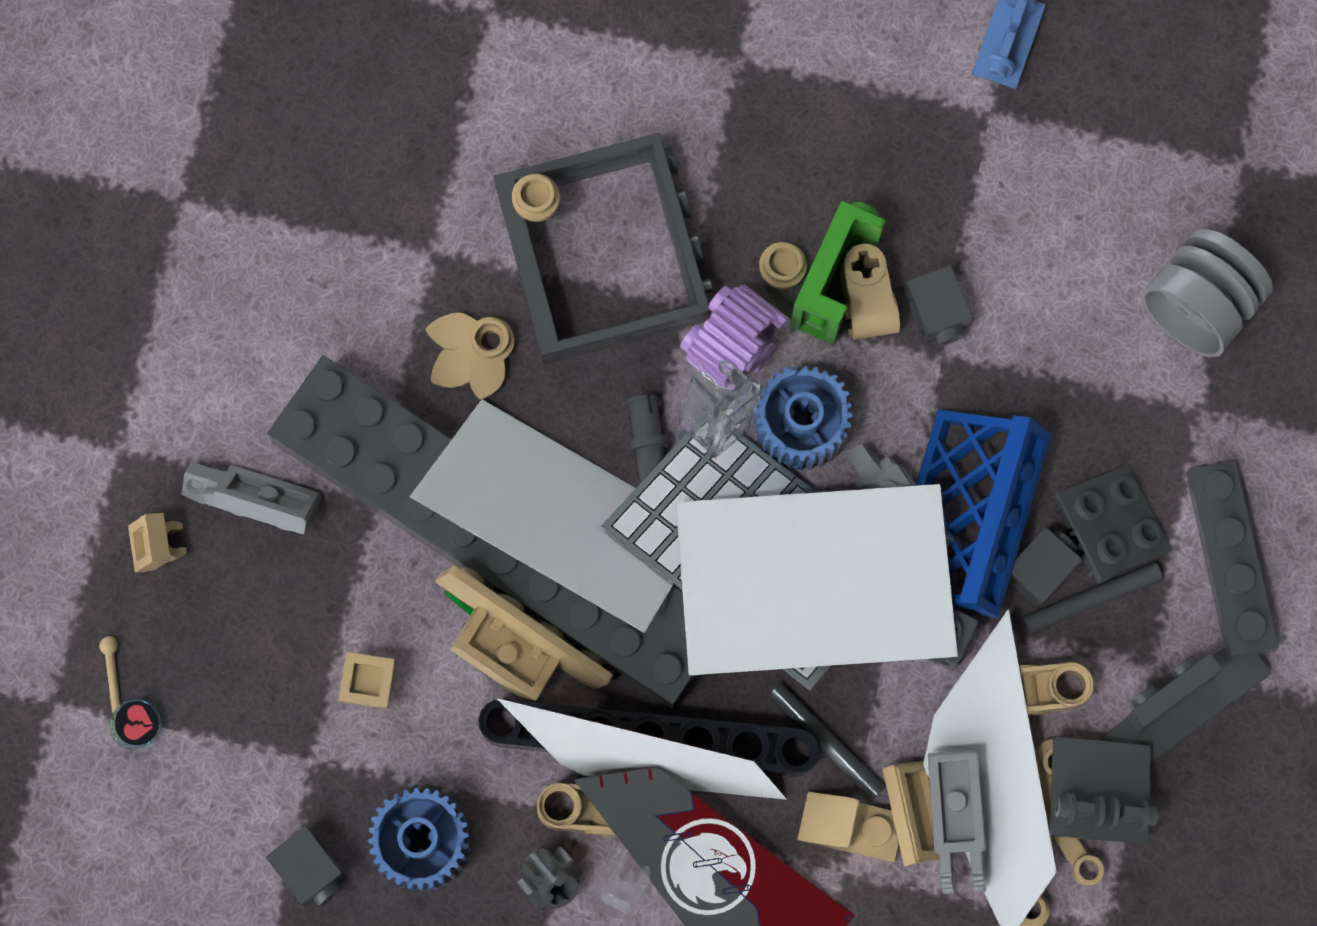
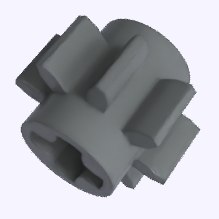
(550, 878)

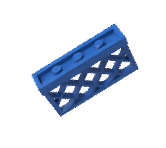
(1004, 508)

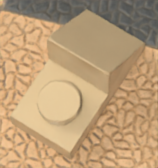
(849, 826)

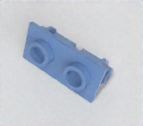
(1008, 41)

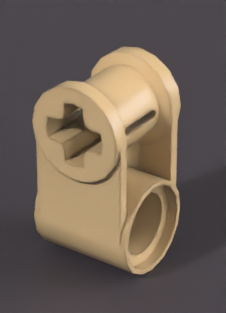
(871, 299)
(1041, 689)
(584, 815)

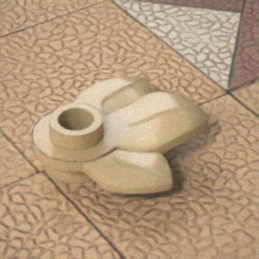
(464, 356)

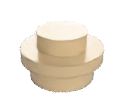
(535, 197)
(782, 265)

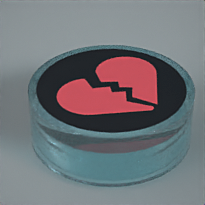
(135, 724)

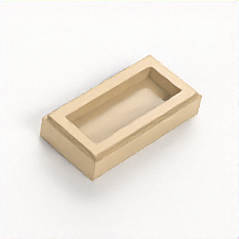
(912, 811)

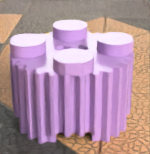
(736, 332)

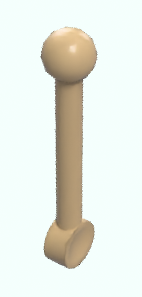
(109, 646)

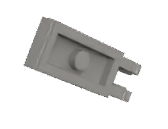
(958, 814)

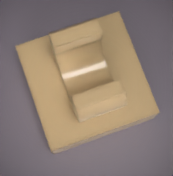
(150, 542)
(367, 680)

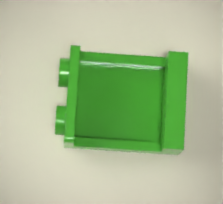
(812, 310)

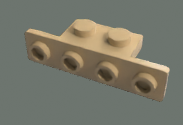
(513, 645)

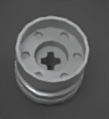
(1207, 292)

